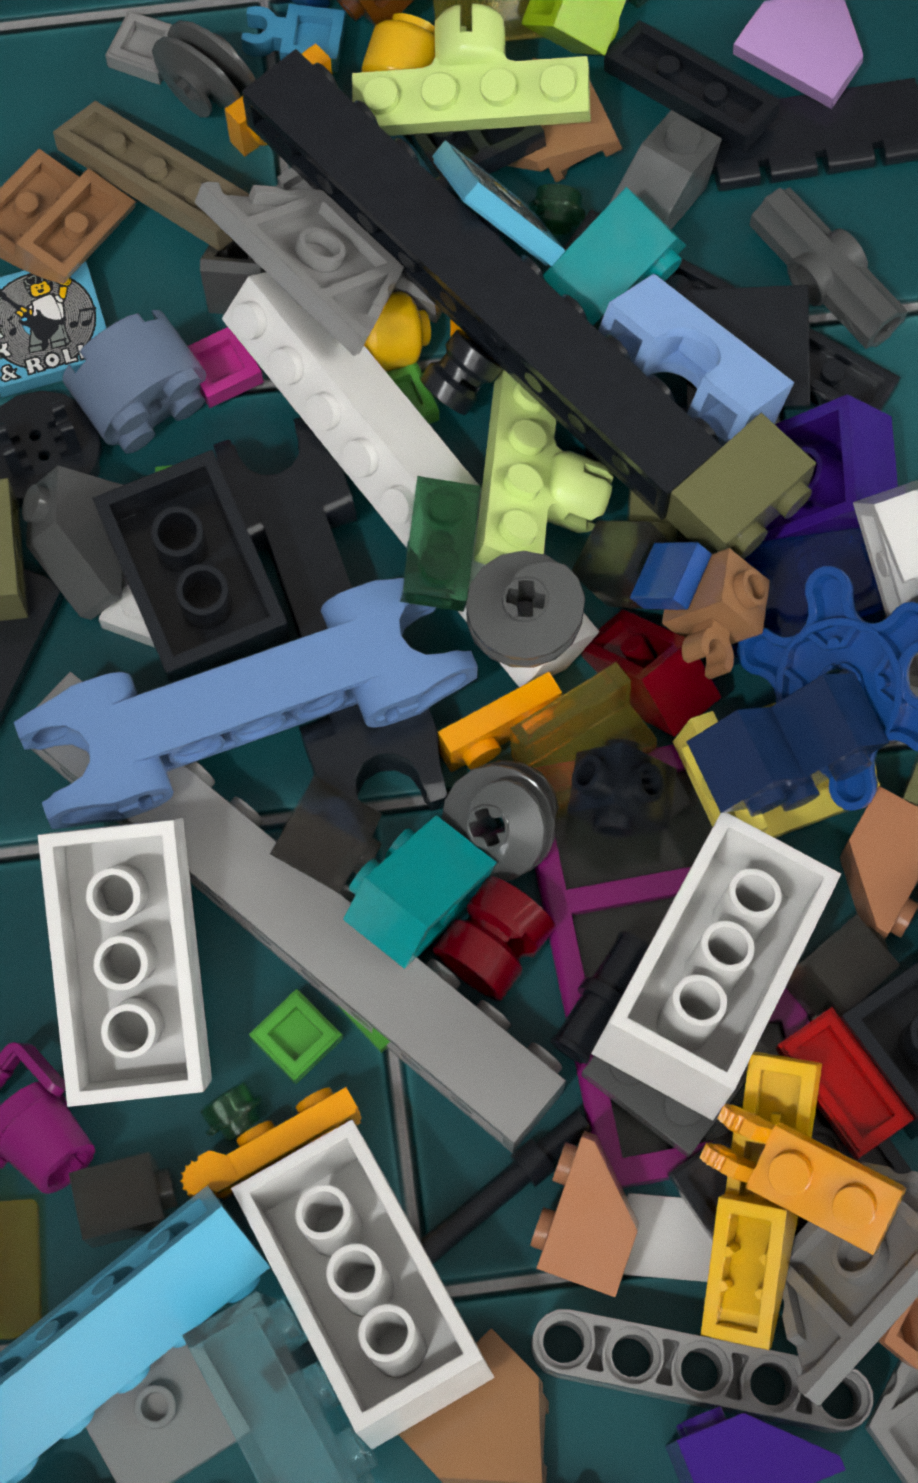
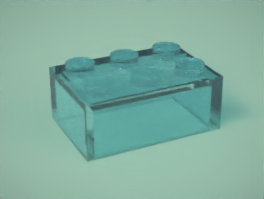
(275, 1397)

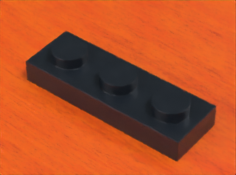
(691, 85)

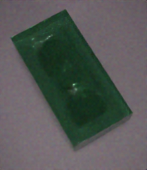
(440, 544)

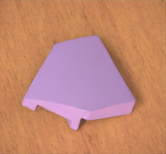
(804, 46)

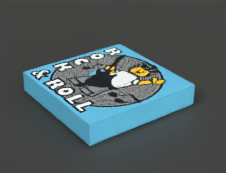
(497, 204)
(44, 328)

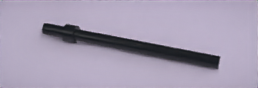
(530, 1164)

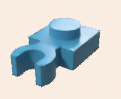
(297, 31)

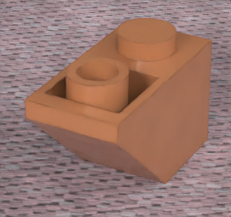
(883, 863)
(593, 1223)

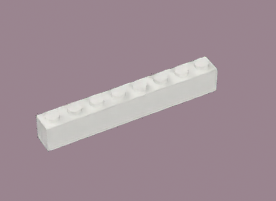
(359, 420)

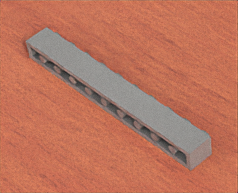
(417, 1008)

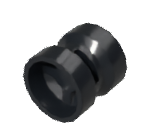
(460, 373)

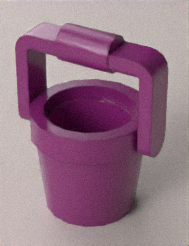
(37, 1126)

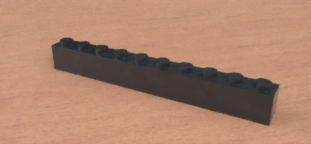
(480, 281)

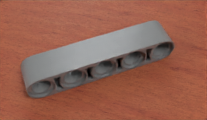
(664, 1378)

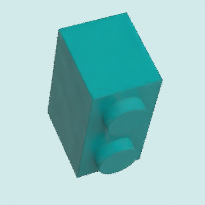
(615, 255)
(416, 889)

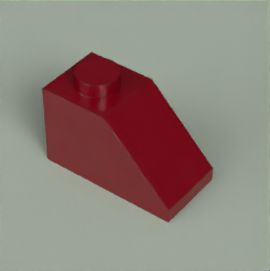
(663, 685)

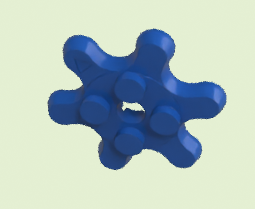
(839, 641)

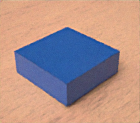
(671, 576)

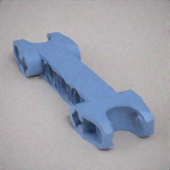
(146, 735)

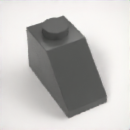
(672, 167)
(71, 539)

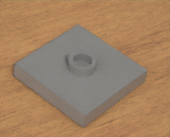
(161, 1424)

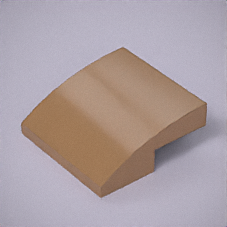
(55, 217)

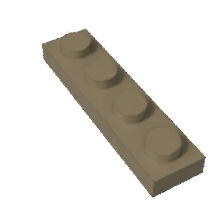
(143, 168)

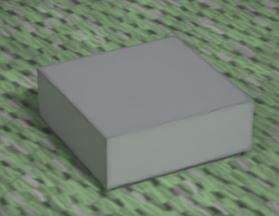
(133, 46)

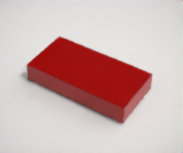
(851, 1088)

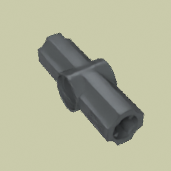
(830, 266)

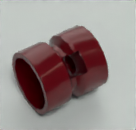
(491, 942)

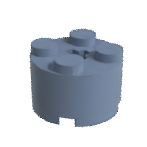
(136, 379)

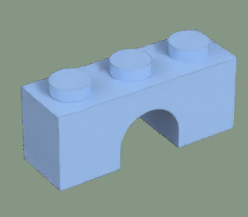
(677, 337)

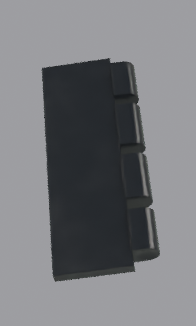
(844, 136)

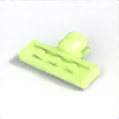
(475, 84)
(532, 479)

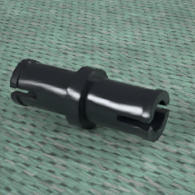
(599, 998)

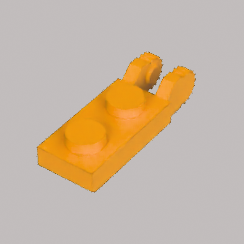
(269, 1144)
(809, 1179)

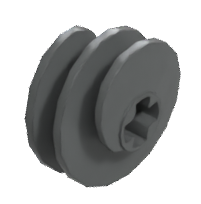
(200, 67)
(555, 605)
(524, 803)

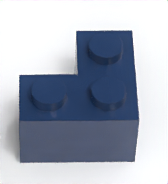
(786, 750)

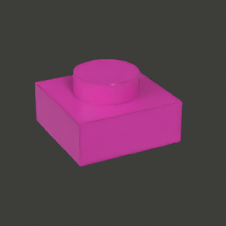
(227, 367)

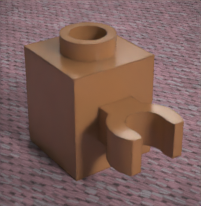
(722, 612)

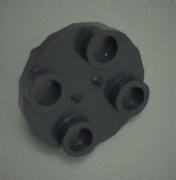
(64, 434)

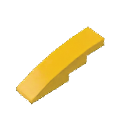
(750, 1232)

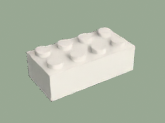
(125, 962)
(717, 966)
(361, 1285)

